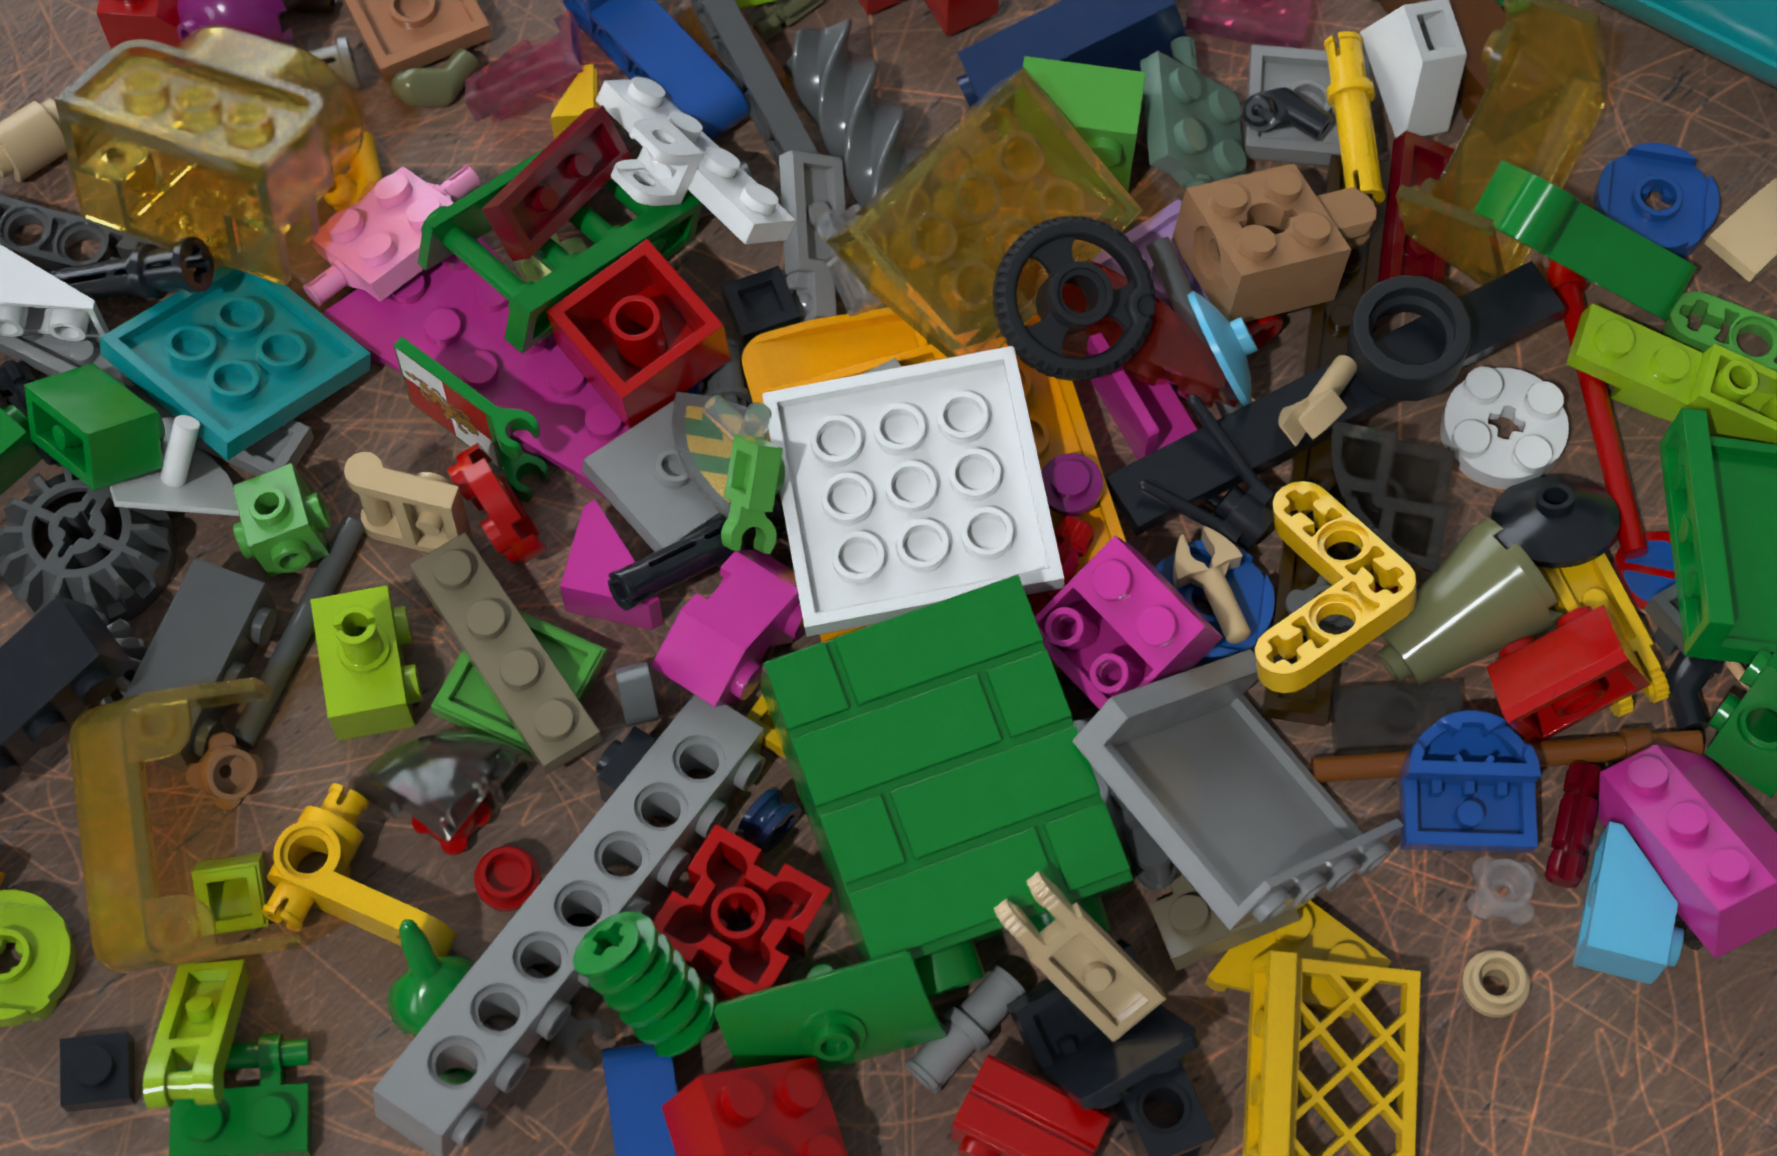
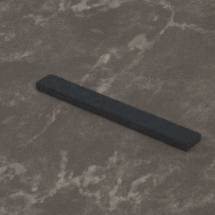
(1198, 469)

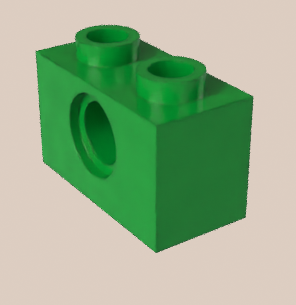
(1748, 728)

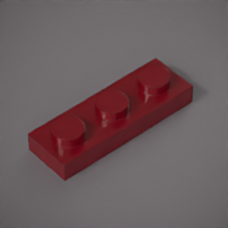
(1411, 164)
(556, 183)

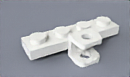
(683, 158)

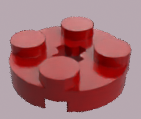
(508, 521)

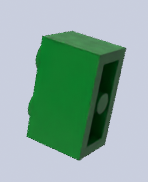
(94, 426)

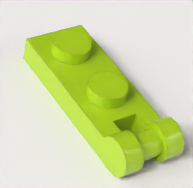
(196, 1034)

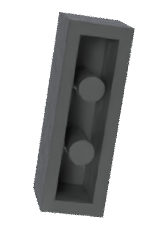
(206, 640)

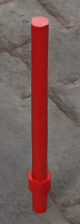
(1569, 289)

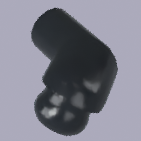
(1284, 109)
(1686, 680)

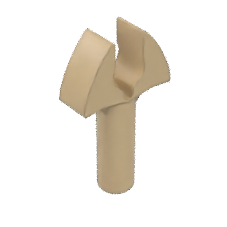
(1322, 404)
(1213, 581)

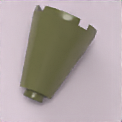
(1469, 609)

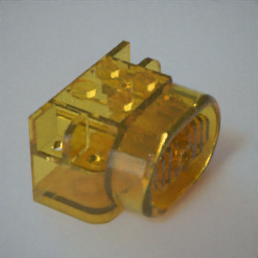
(211, 143)

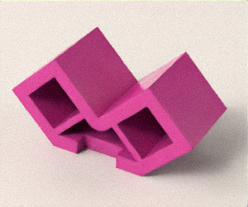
(722, 639)

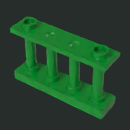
(459, 225)

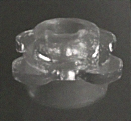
(1518, 880)

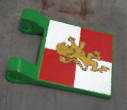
(470, 416)

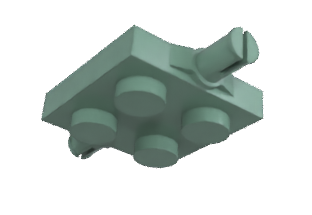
(1190, 119)

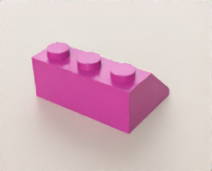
(1699, 840)

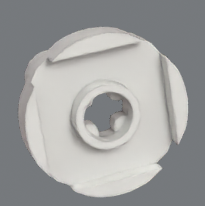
(1511, 394)

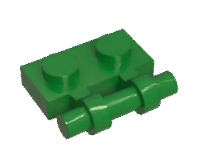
(253, 1119)

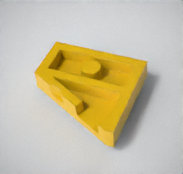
(1313, 937)

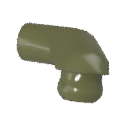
(435, 85)

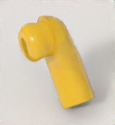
(359, 179)

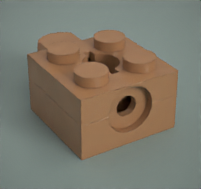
(1269, 241)

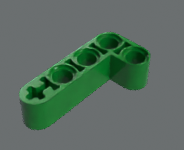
(1584, 240)

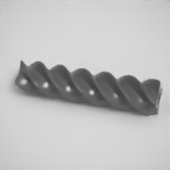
(841, 100)

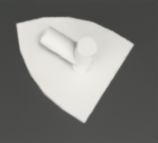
(187, 480)

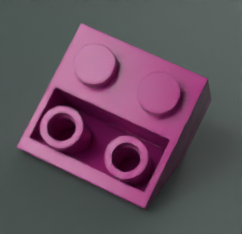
(1122, 625)

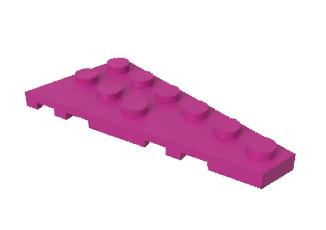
(463, 328)

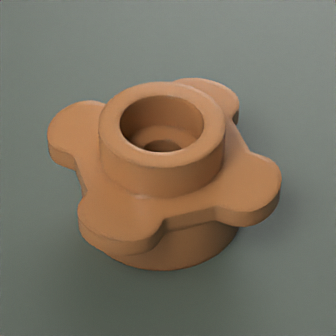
(243, 773)

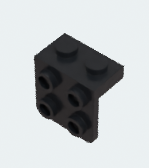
(1084, 1059)

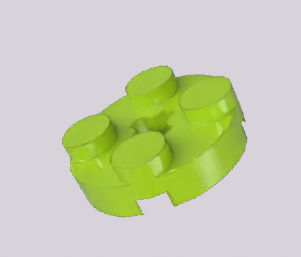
(46, 962)

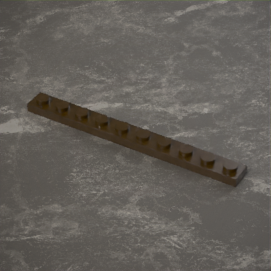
(1325, 341)

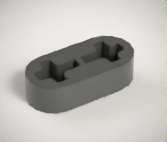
(636, 694)

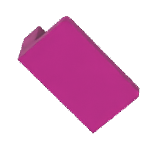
(1144, 413)

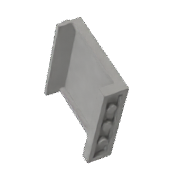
(1227, 793)

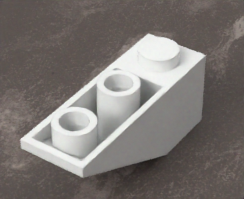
(43, 304)

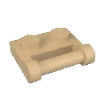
(404, 507)

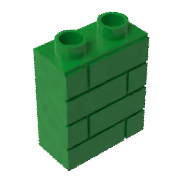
(943, 779)

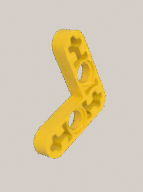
(1350, 593)

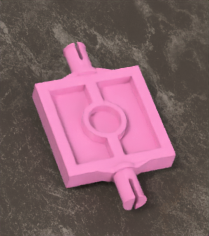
(380, 237)

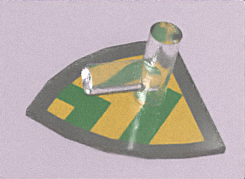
(705, 435)

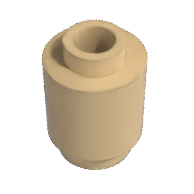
(30, 140)

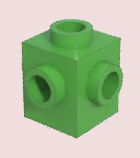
(281, 521)

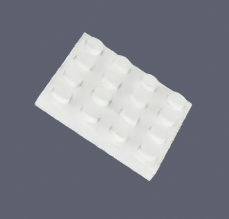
(911, 488)

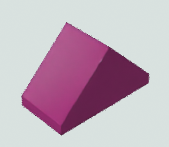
(592, 557)

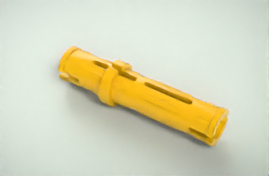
(1351, 99)

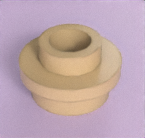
(1508, 970)

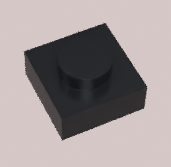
(759, 304)
(620, 760)
(97, 1071)

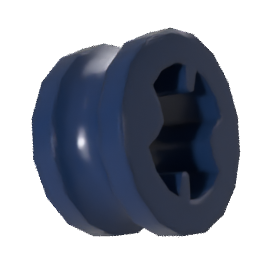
(769, 819)

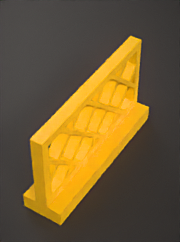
(1276, 1043)

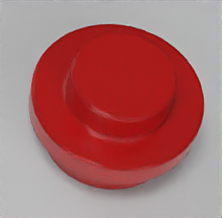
(506, 878)

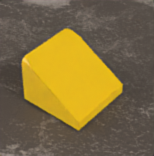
(577, 98)

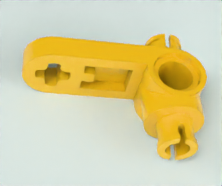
(330, 889)

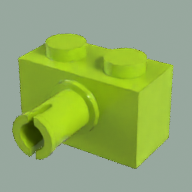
(364, 663)

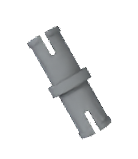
(965, 1029)

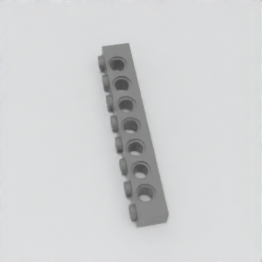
(443, 1114)

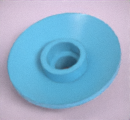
(1229, 342)

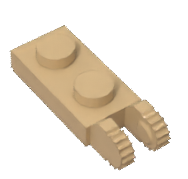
(1083, 960)

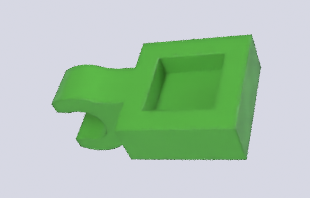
(752, 482)

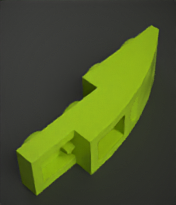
(1665, 375)

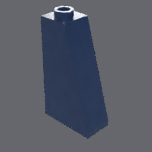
(1077, 32)

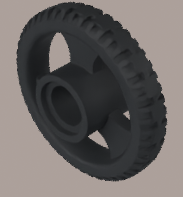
(1042, 342)

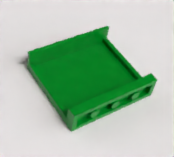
(1722, 538)

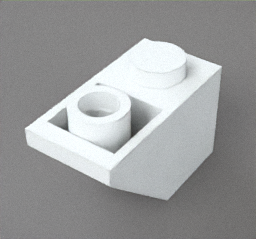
(1417, 65)

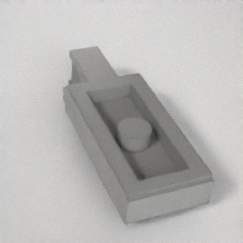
(809, 189)

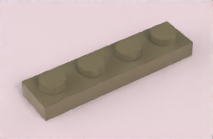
(505, 653)

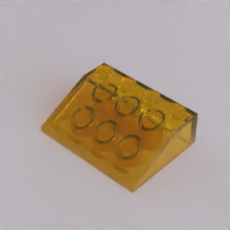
(956, 209)

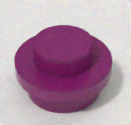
(1072, 484)

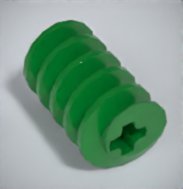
(646, 982)

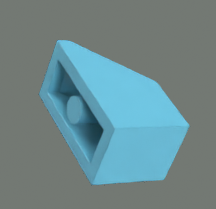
(1626, 913)

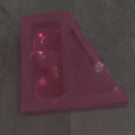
(525, 71)

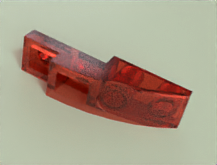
(1168, 353)

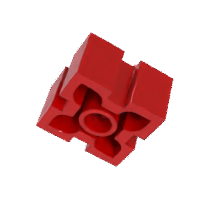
(732, 884)

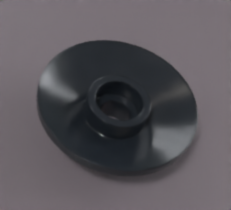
(1557, 520)

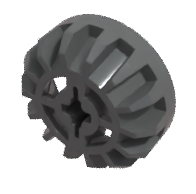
(85, 557)

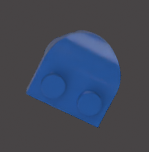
(1469, 787)

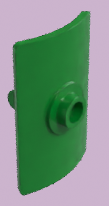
(833, 1015)

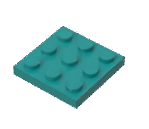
(235, 357)

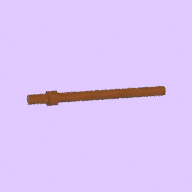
(1549, 753)

